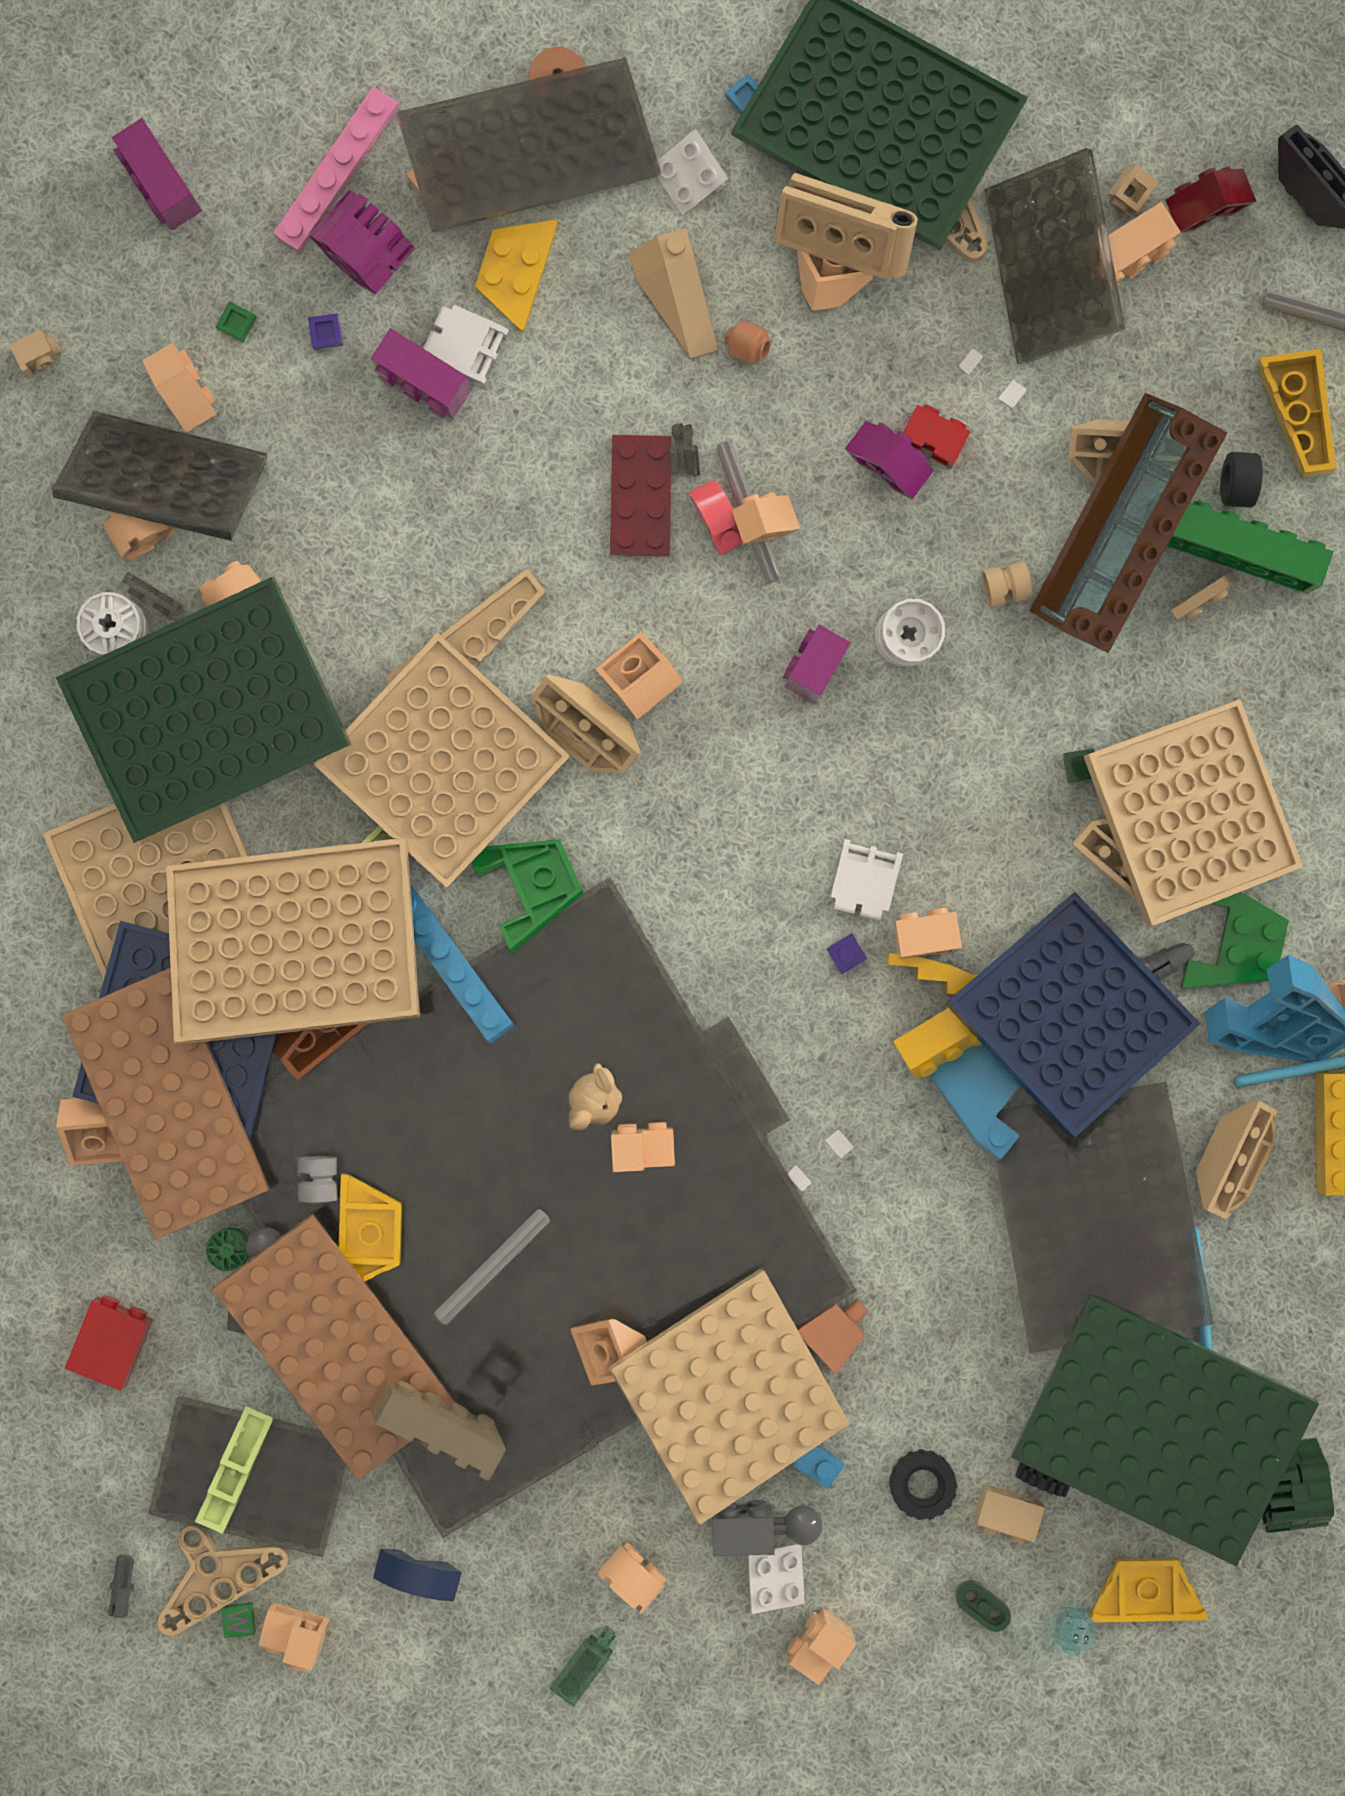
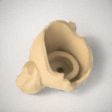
(589, 1097)

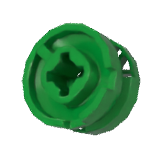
(227, 1249)

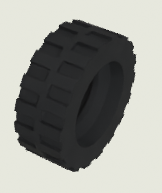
(931, 1506)

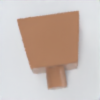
(834, 1333)

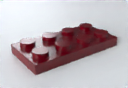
(640, 495)

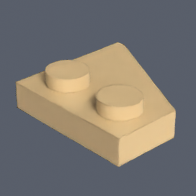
(1214, 591)

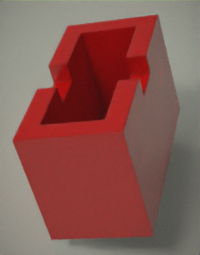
(936, 434)

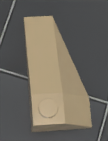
(672, 282)

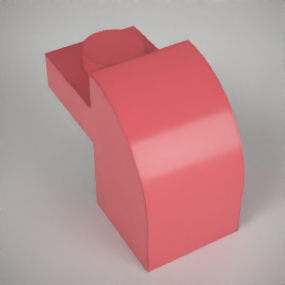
(717, 516)

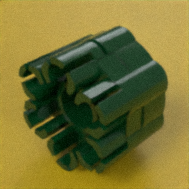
(1303, 1493)

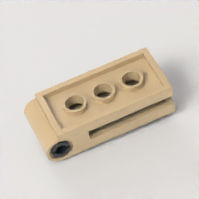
(845, 227)

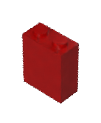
(109, 1342)

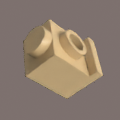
(1141, 187)
(35, 352)

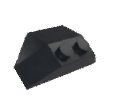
(1312, 177)

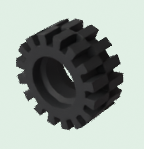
(1041, 1481)

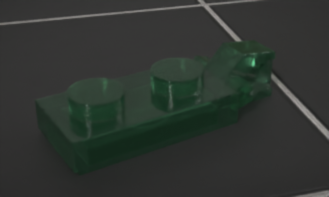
(583, 1666)

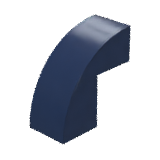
(417, 1577)

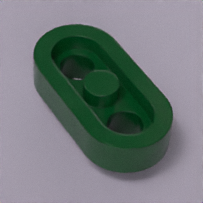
(982, 1605)

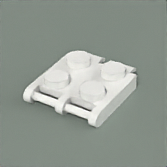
(465, 341)
(865, 881)

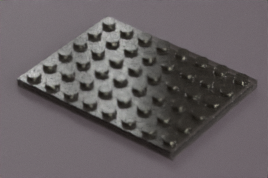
(1102, 1218)

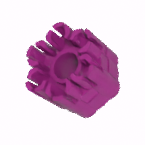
(358, 246)

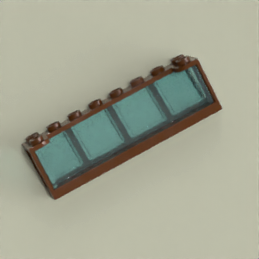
(1127, 521)

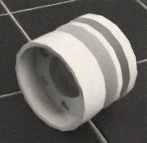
(108, 607)
(925, 625)

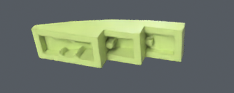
(234, 1470)

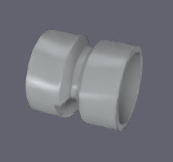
(317, 1179)

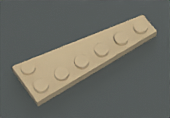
(490, 621)

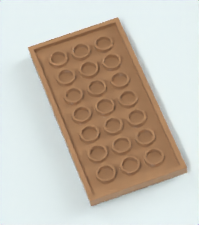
(164, 1107)
(326, 1339)

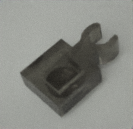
(683, 454)

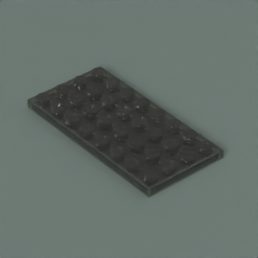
(528, 144)

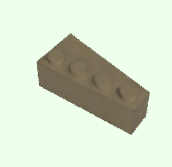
(440, 1426)

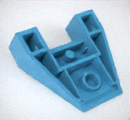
(1292, 1021)
(976, 1092)

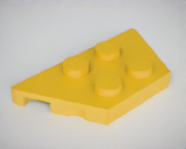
(515, 267)
(369, 1228)
(1147, 1592)

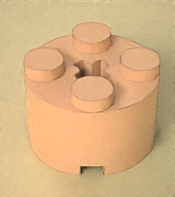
(133, 535)
(235, 579)
(631, 1578)

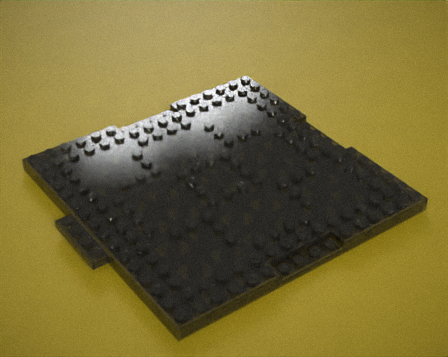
(484, 1140)

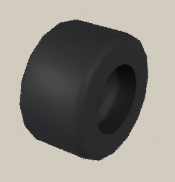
(1241, 479)

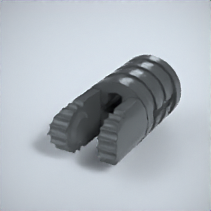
(1168, 960)

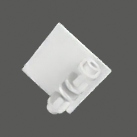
(690, 172)
(776, 1579)

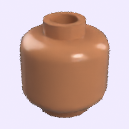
(748, 342)

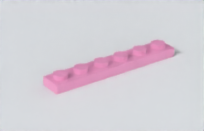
(336, 169)

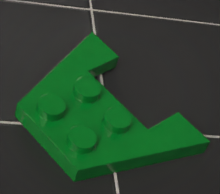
(541, 881)
(1248, 946)

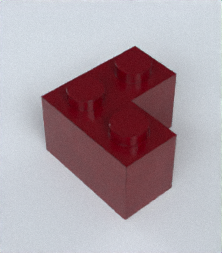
(1210, 197)

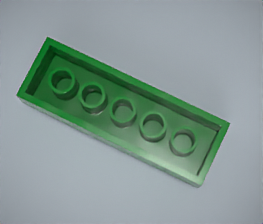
(1251, 548)

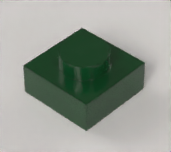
(1075, 765)

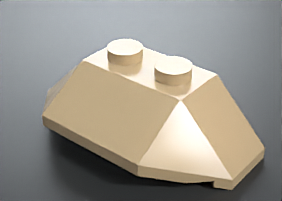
(1093, 445)
(585, 725)
(1100, 850)
(1236, 1157)

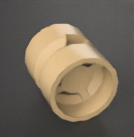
(1007, 584)

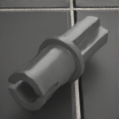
(121, 1586)

